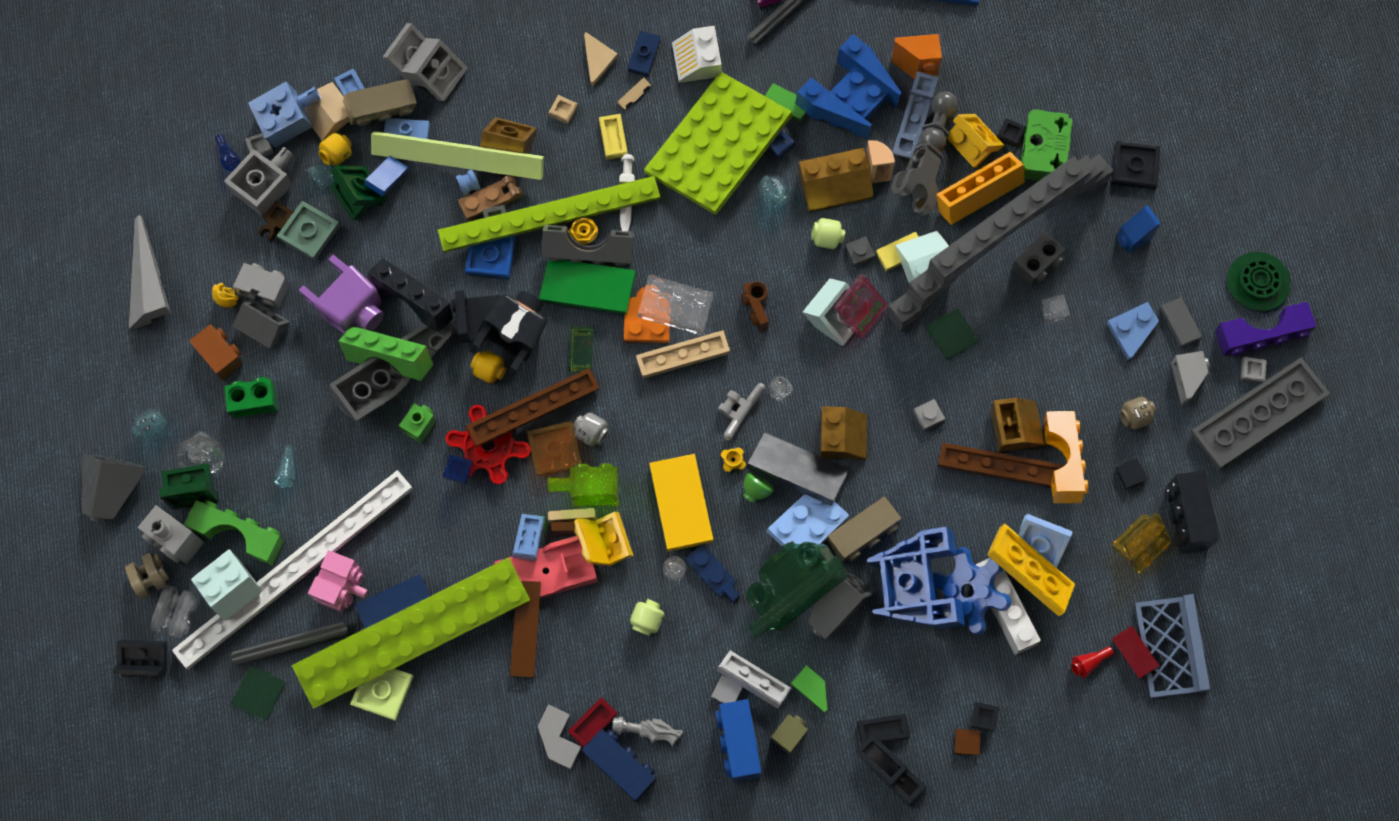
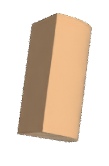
(880, 161)

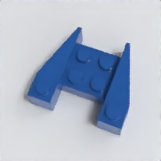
(855, 95)
(910, 581)

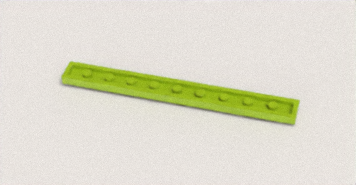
(548, 213)

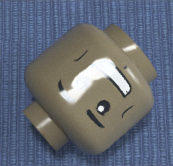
(1137, 413)

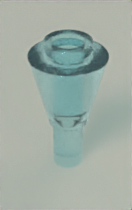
(285, 472)

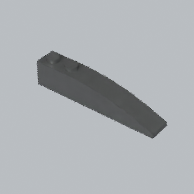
(379, 381)

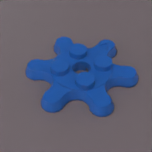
(982, 580)

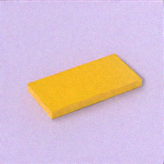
(681, 502)
(1031, 569)

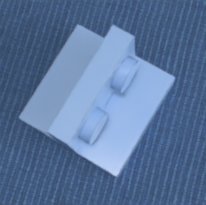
(1045, 537)

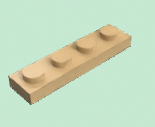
(683, 354)

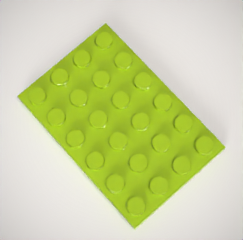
(718, 143)

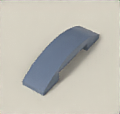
(915, 114)

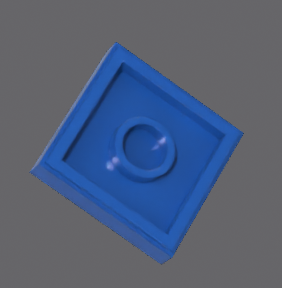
(491, 258)

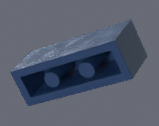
(392, 600)
(619, 764)

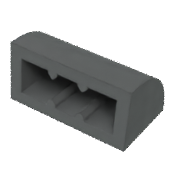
(261, 323)

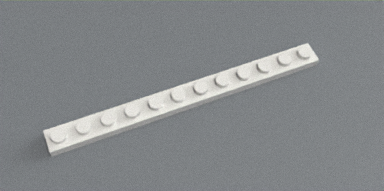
(295, 568)

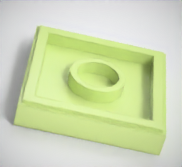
(383, 694)

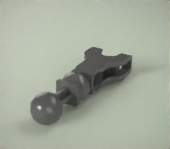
(925, 160)

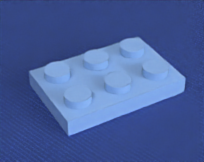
(807, 521)

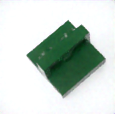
(352, 192)
(187, 485)

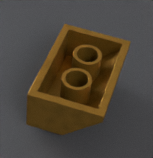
(836, 179)

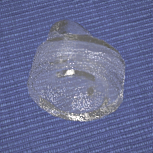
(779, 388)
(674, 568)

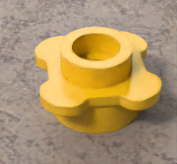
(736, 453)

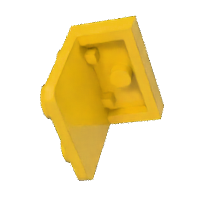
(603, 540)

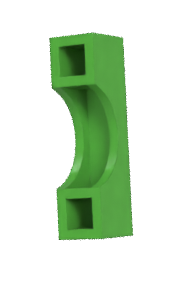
(407, 357)
(208, 521)

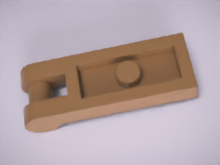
(490, 197)

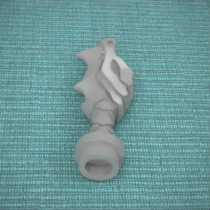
(653, 729)

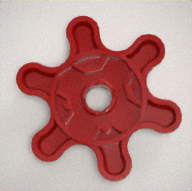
(493, 459)

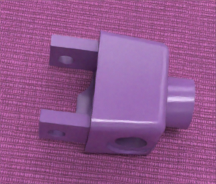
(348, 300)

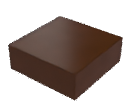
(563, 529)
(967, 742)

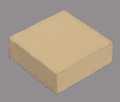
(563, 109)

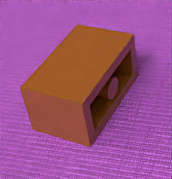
(216, 351)

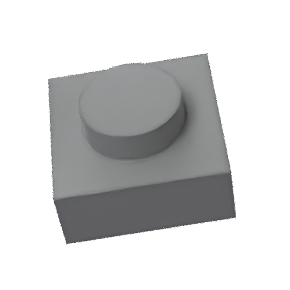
(929, 414)

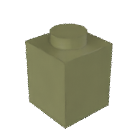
(789, 733)

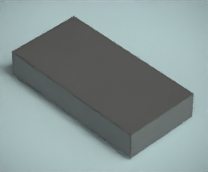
(1180, 322)

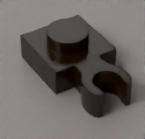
(275, 220)

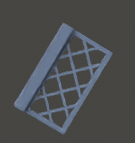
(1193, 643)

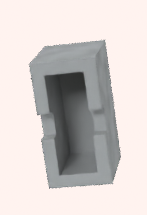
(257, 282)

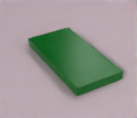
(588, 286)

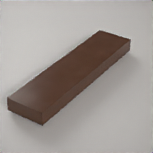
(526, 633)

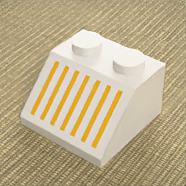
(697, 55)

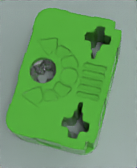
(1051, 145)

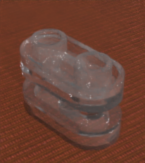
(180, 621)

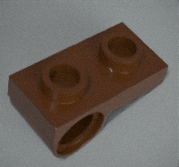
(757, 316)

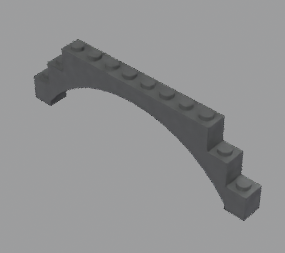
(944, 268)

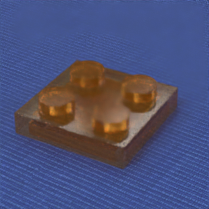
(554, 448)

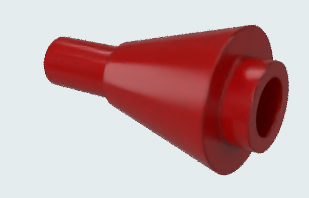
(1085, 664)

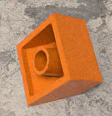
(917, 54)

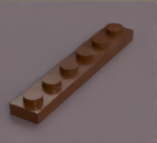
(532, 407)
(997, 465)

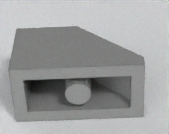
(1189, 373)

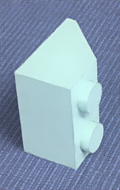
(917, 253)
(824, 317)

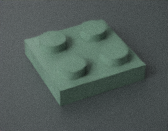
(308, 230)

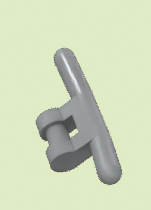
(744, 407)

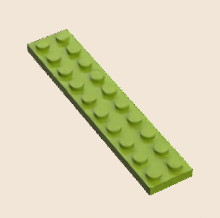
(410, 632)

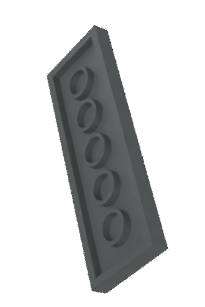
(1259, 413)

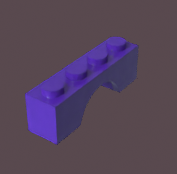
(1238, 335)

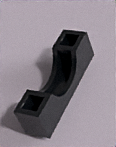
(429, 306)

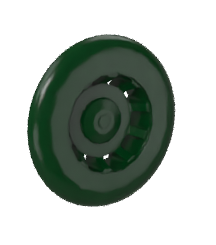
(1262, 274)

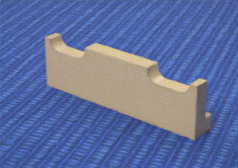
(634, 93)

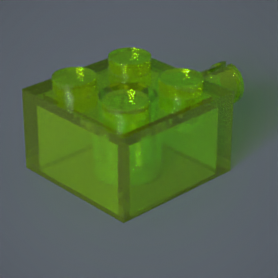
(590, 485)

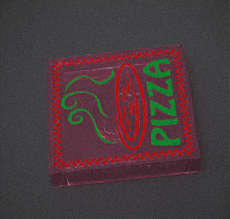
(860, 306)

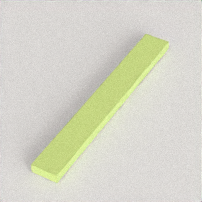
(457, 155)

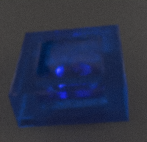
(457, 469)

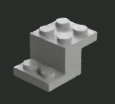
(425, 62)

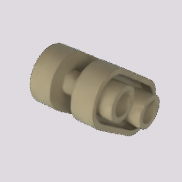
(154, 568)

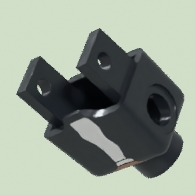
(513, 326)

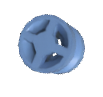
(468, 182)

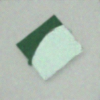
(952, 333)
(258, 692)

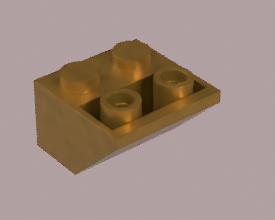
(1016, 424)

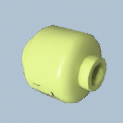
(827, 233)
(647, 617)

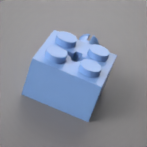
(283, 113)

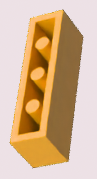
(980, 188)

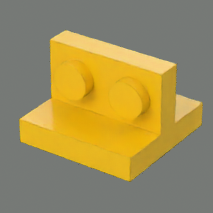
(973, 139)

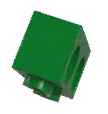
(251, 403)

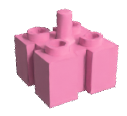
(337, 581)

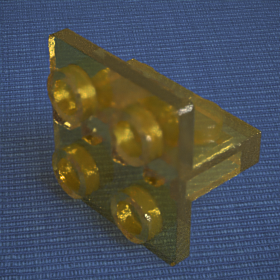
(1143, 541)

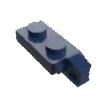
(712, 573)

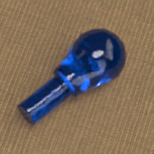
(228, 158)

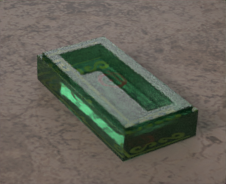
(580, 348)

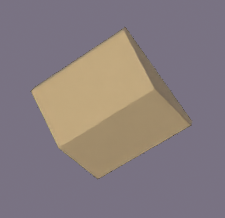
(328, 113)

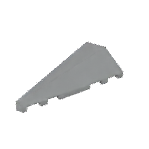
(147, 292)

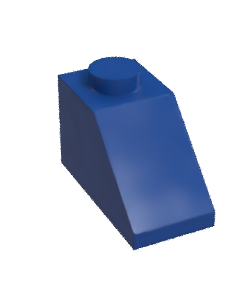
(1138, 229)

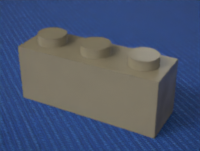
(379, 102)
(864, 530)

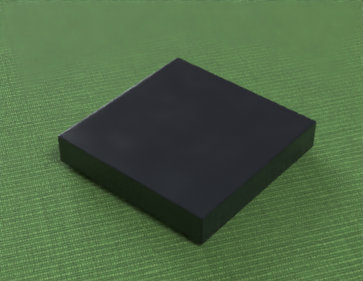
(1136, 165)

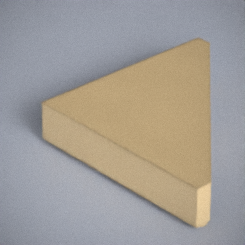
(599, 57)

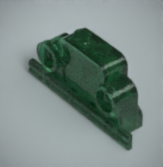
(792, 584)

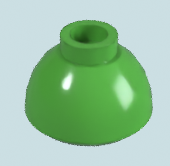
(756, 487)

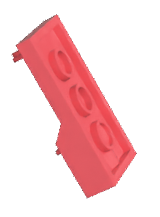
(565, 566)

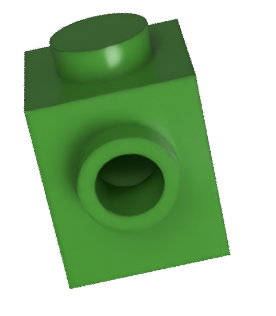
(418, 422)

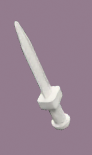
(627, 176)

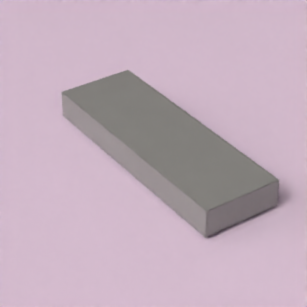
(753, 679)

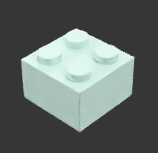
(226, 585)

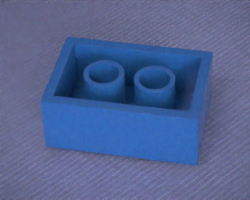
(738, 741)

